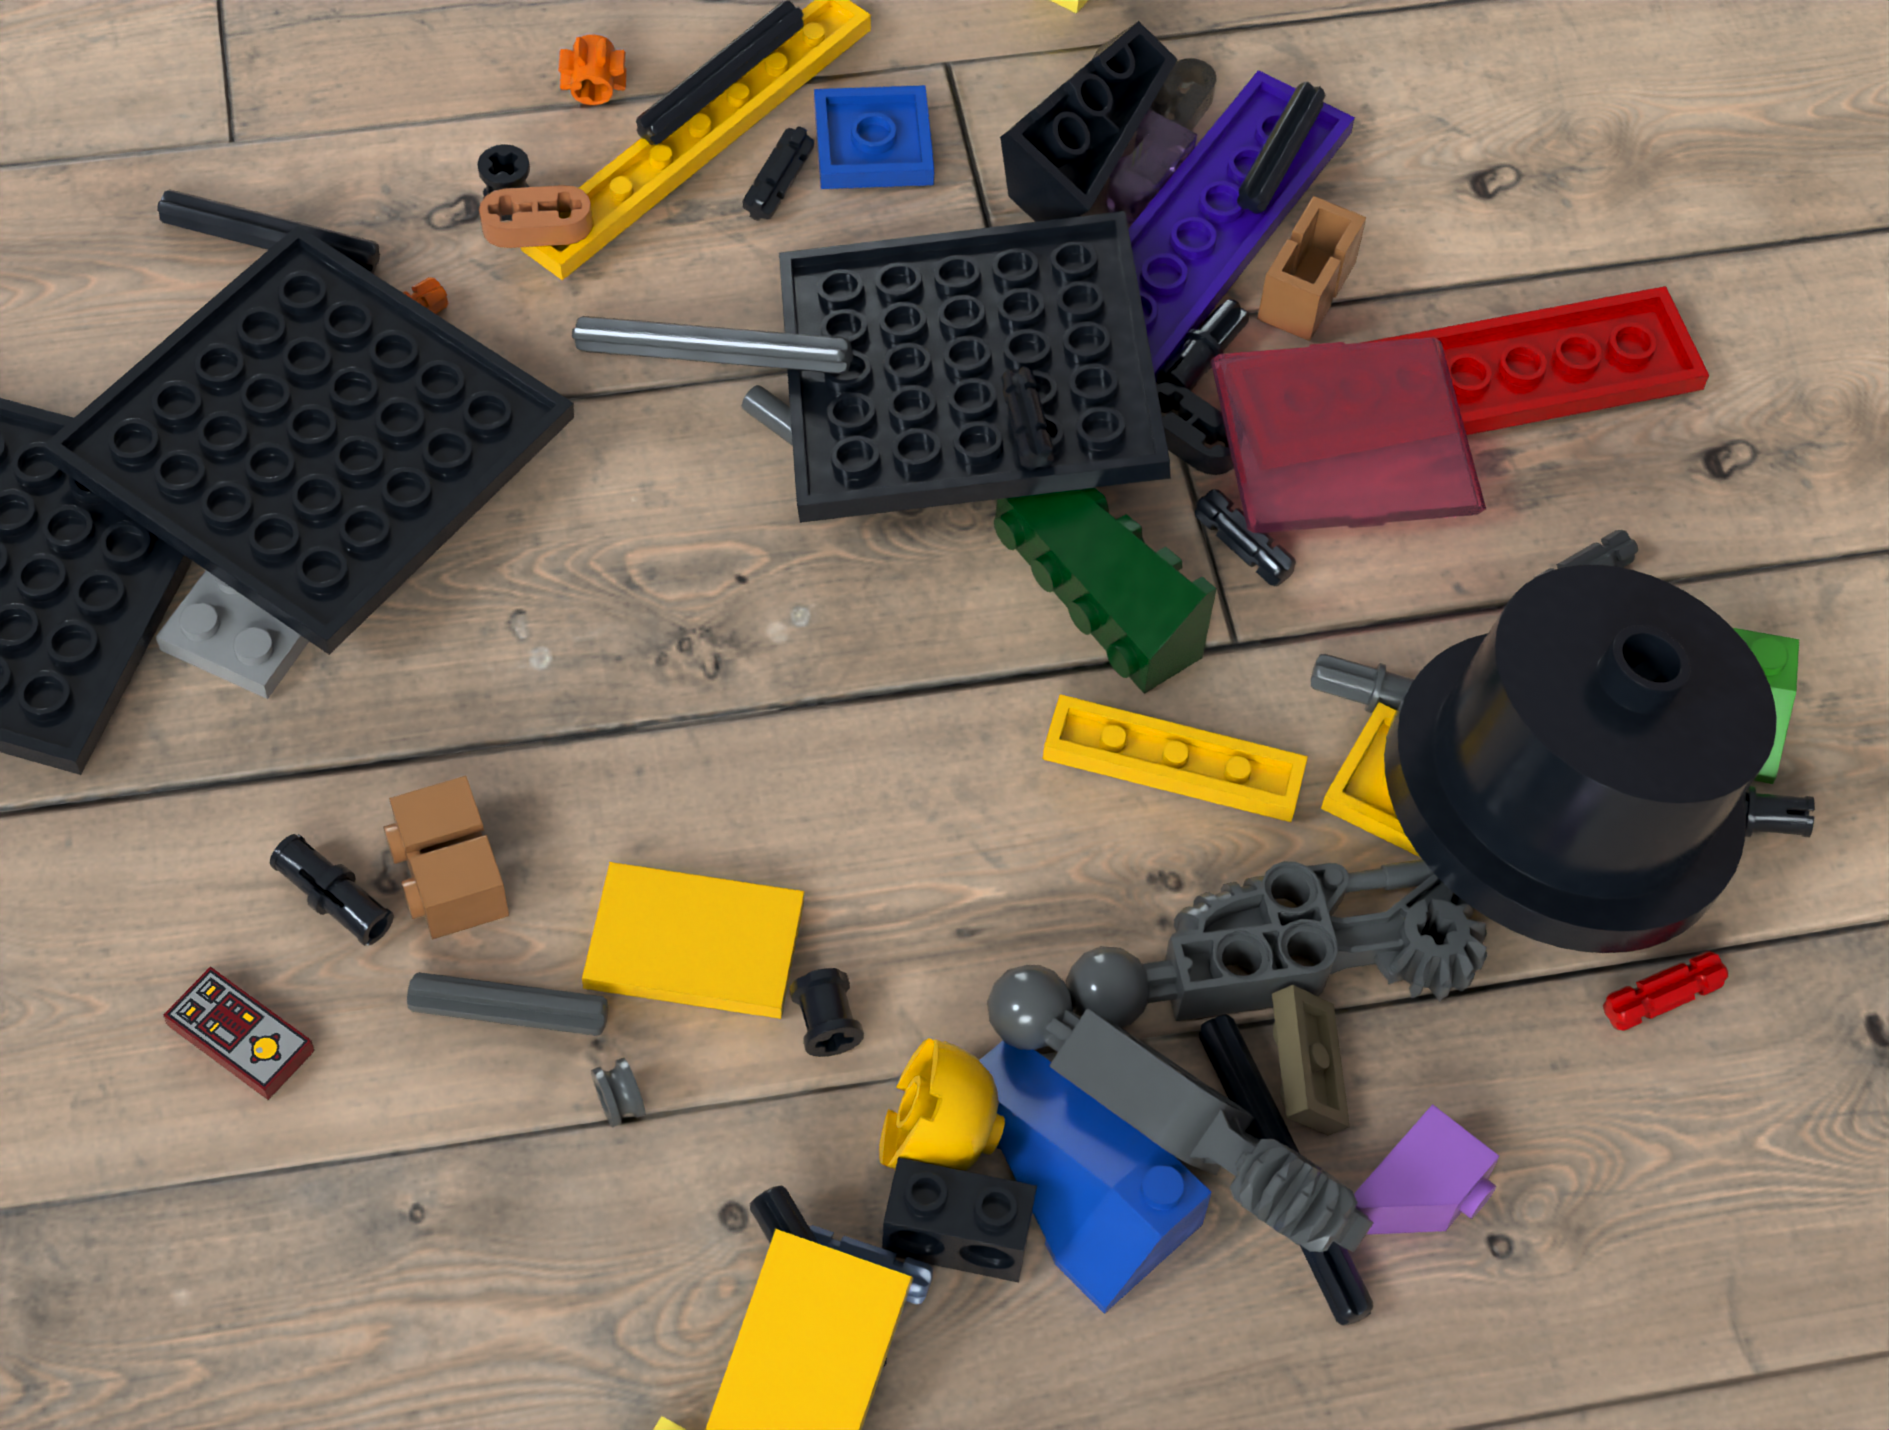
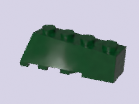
(1111, 581)

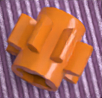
(592, 69)

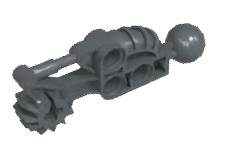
(1417, 940)
(1175, 1110)

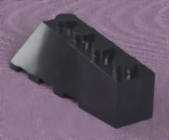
(1076, 135)

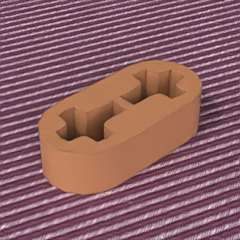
(536, 216)

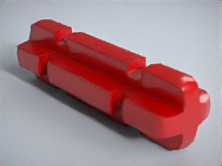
(1665, 990)

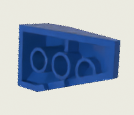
(1103, 1188)

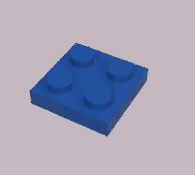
(873, 137)

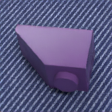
(1428, 1178)

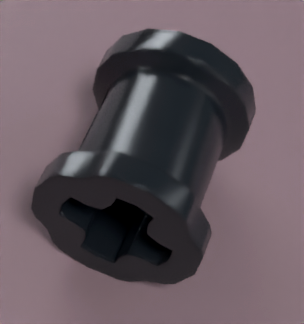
(503, 168)
(826, 1012)

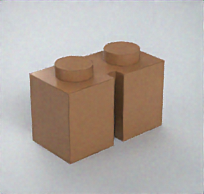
(1311, 268)
(448, 858)

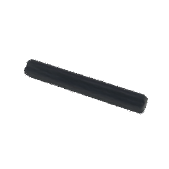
(719, 72)
(255, 227)

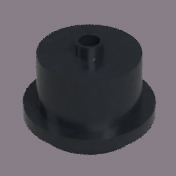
(1585, 760)

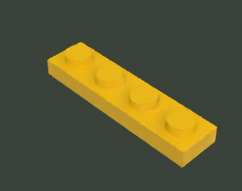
(1175, 758)

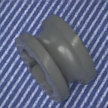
(618, 1092)

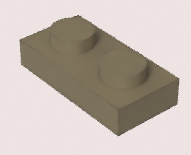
(1309, 1060)

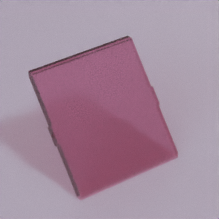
(1346, 435)

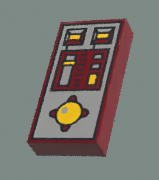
(239, 1033)

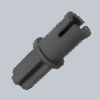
(1359, 682)

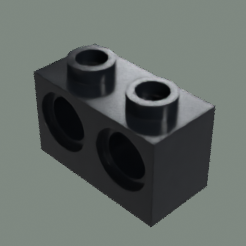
(958, 1219)

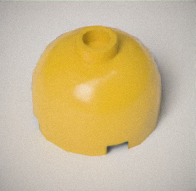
(945, 1110)

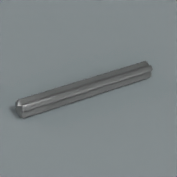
(713, 344)

